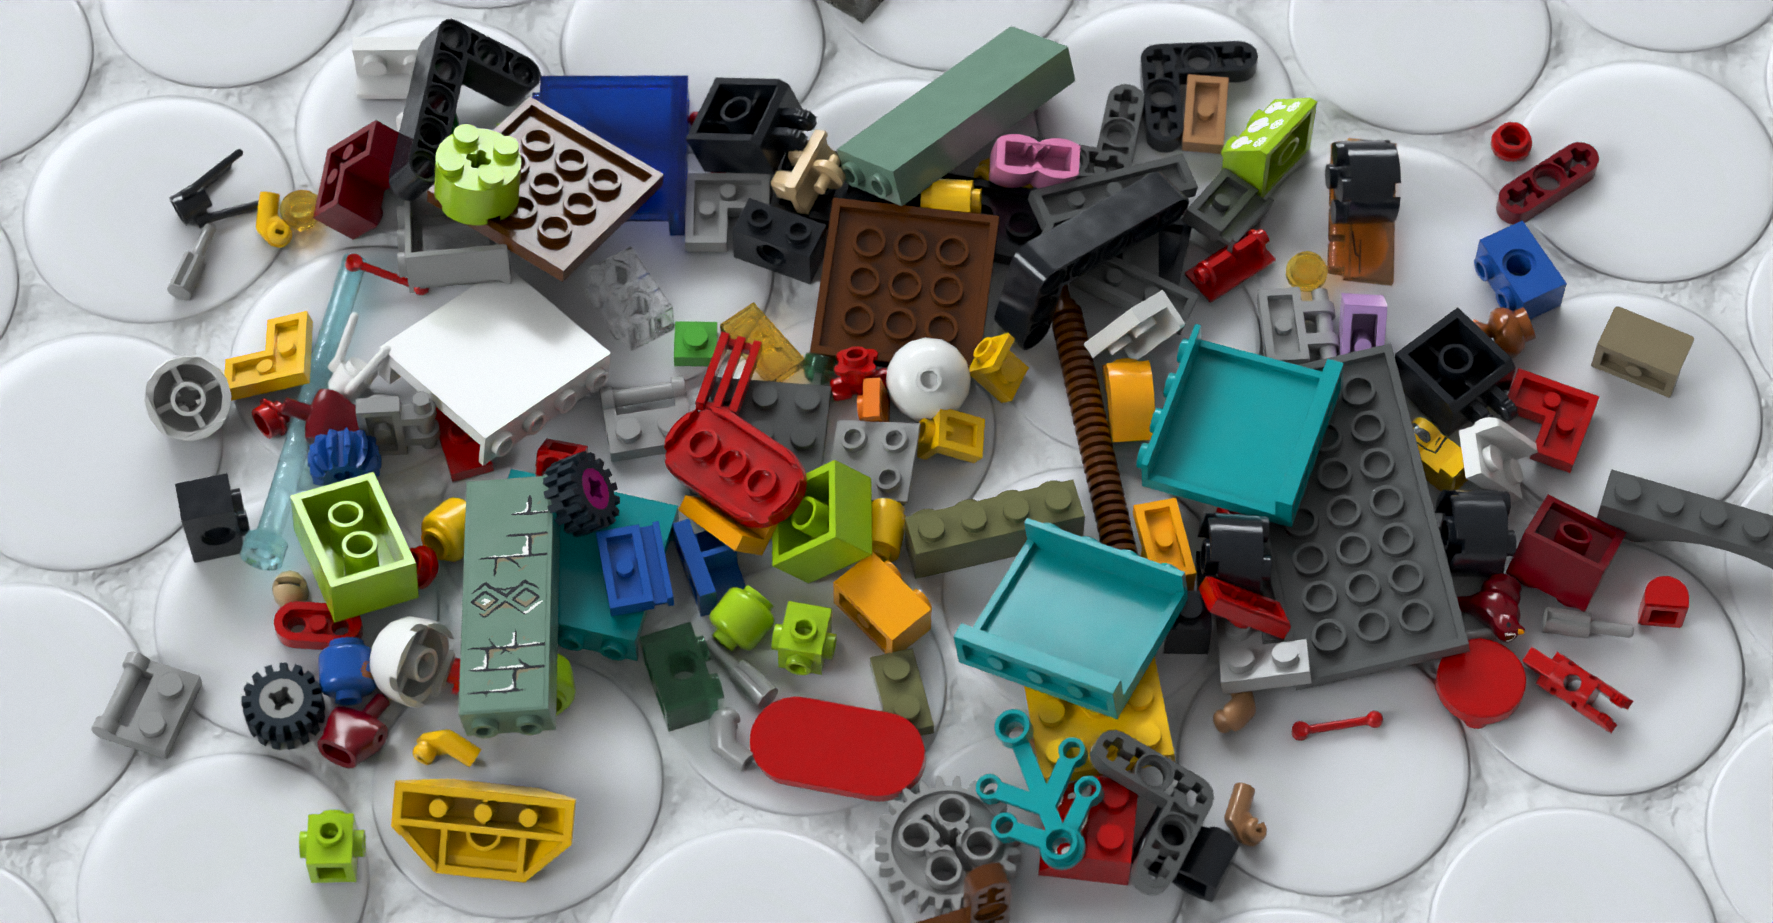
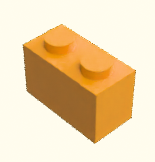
(883, 604)

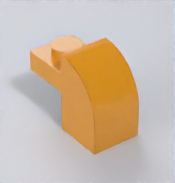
(1129, 399)

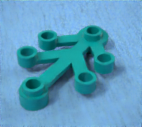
(1043, 796)

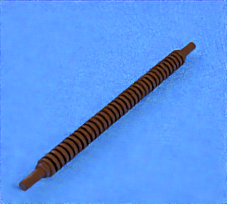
(1091, 425)

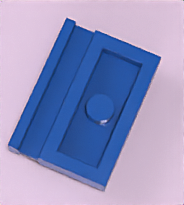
(634, 568)

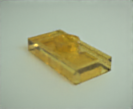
(778, 356)

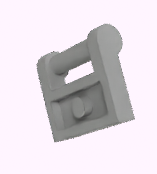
(644, 431)
(159, 712)

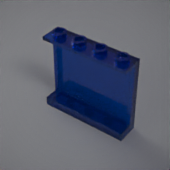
(640, 117)

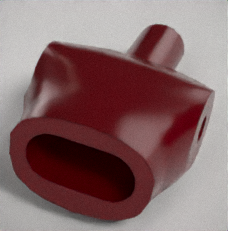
(326, 412)
(354, 734)

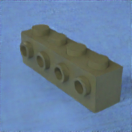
(987, 528)

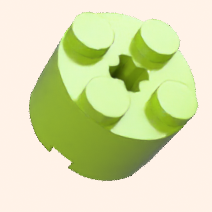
(477, 175)

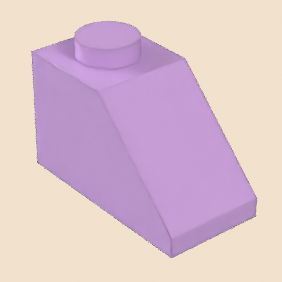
(1361, 322)

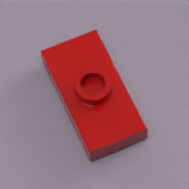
(460, 450)
(1244, 607)

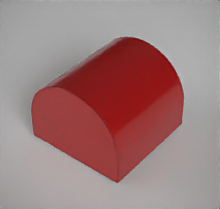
(1664, 603)

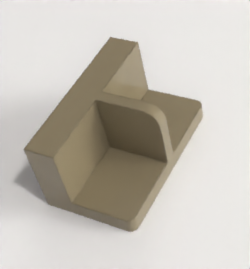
(1642, 351)

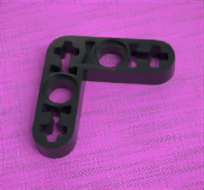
(1175, 59)

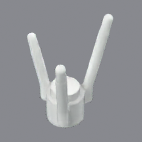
(353, 375)

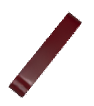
(1554, 167)

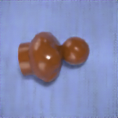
(1508, 329)

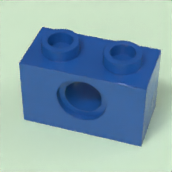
(1518, 252)

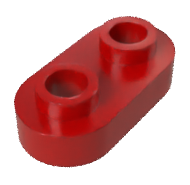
(318, 625)

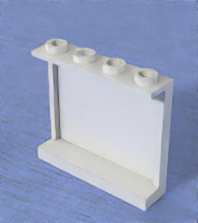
(498, 362)

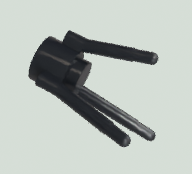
(193, 201)

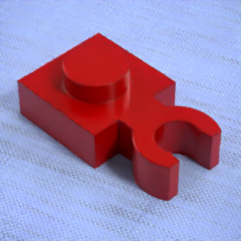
(553, 451)

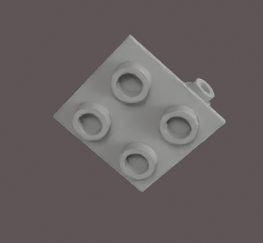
(881, 452)

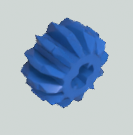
(343, 456)

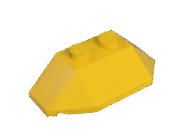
(482, 826)

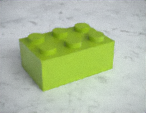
(354, 546)

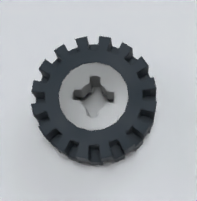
(290, 720)

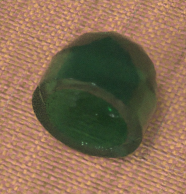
(819, 364)

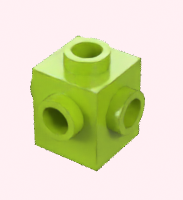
(804, 638)
(332, 846)

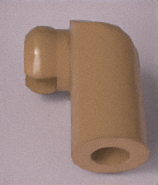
(1235, 712)
(1239, 819)

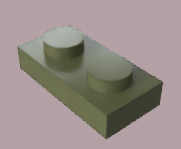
(902, 689)

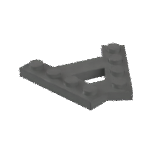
(1136, 272)

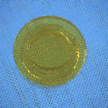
(298, 209)
(1306, 271)

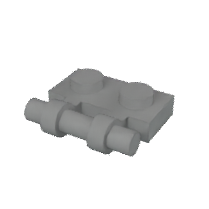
(1283, 324)
(397, 424)

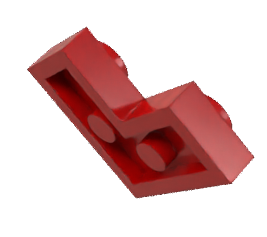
(1561, 411)

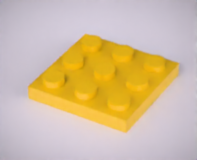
(1058, 719)

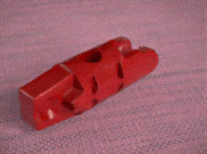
(1560, 672)

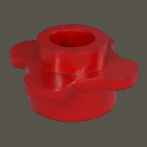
(856, 364)

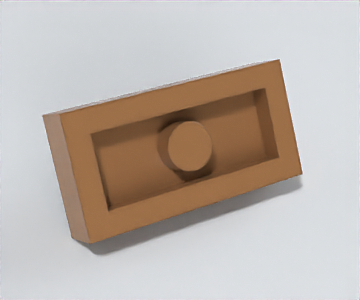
(1205, 114)

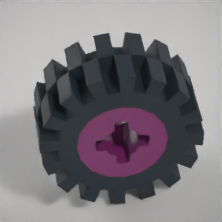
(581, 494)

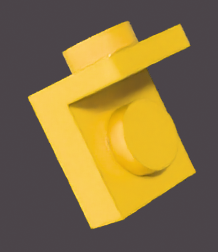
(998, 367)
(952, 435)

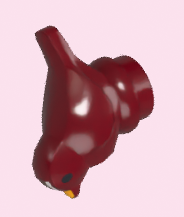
(1496, 606)

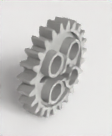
(914, 866)

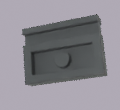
(1227, 209)

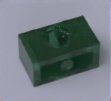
(676, 651)

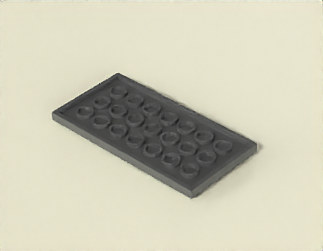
(1365, 552)

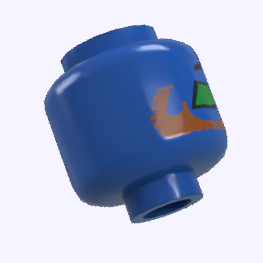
(346, 671)

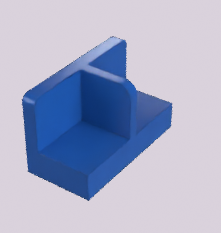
(708, 565)

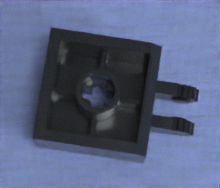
(748, 126)
(1456, 373)

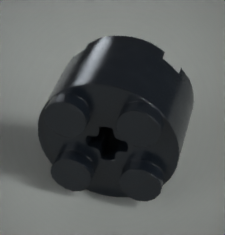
(1363, 182)
(1476, 531)
(1234, 550)

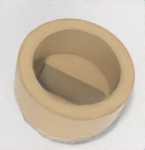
(286, 592)

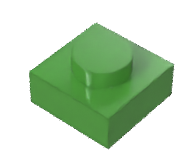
(694, 343)

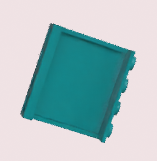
(1239, 429)
(583, 599)
(1075, 619)

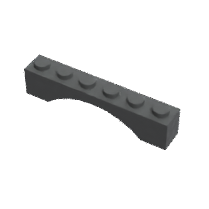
(1667, 513)

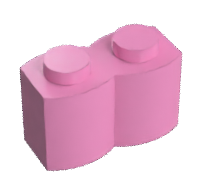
(1024, 161)

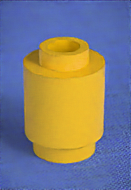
(952, 196)
(887, 528)

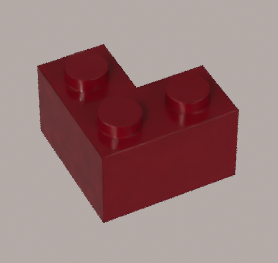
(356, 180)

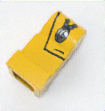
(1439, 456)

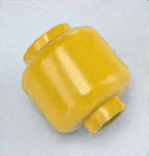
(445, 529)

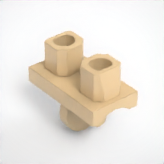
(813, 173)

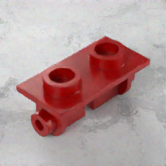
(1227, 270)

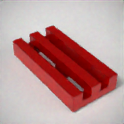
(738, 347)

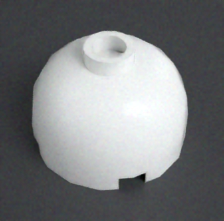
(927, 378)
(187, 398)
(411, 660)

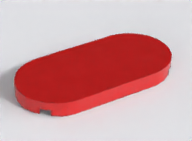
(735, 467)
(837, 748)

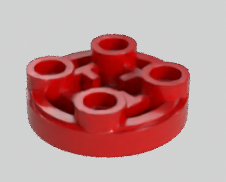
(1481, 683)

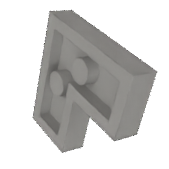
(715, 198)
(1254, 666)

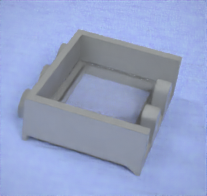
(444, 251)

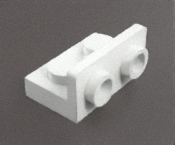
(384, 66)
(1139, 328)
(1492, 454)

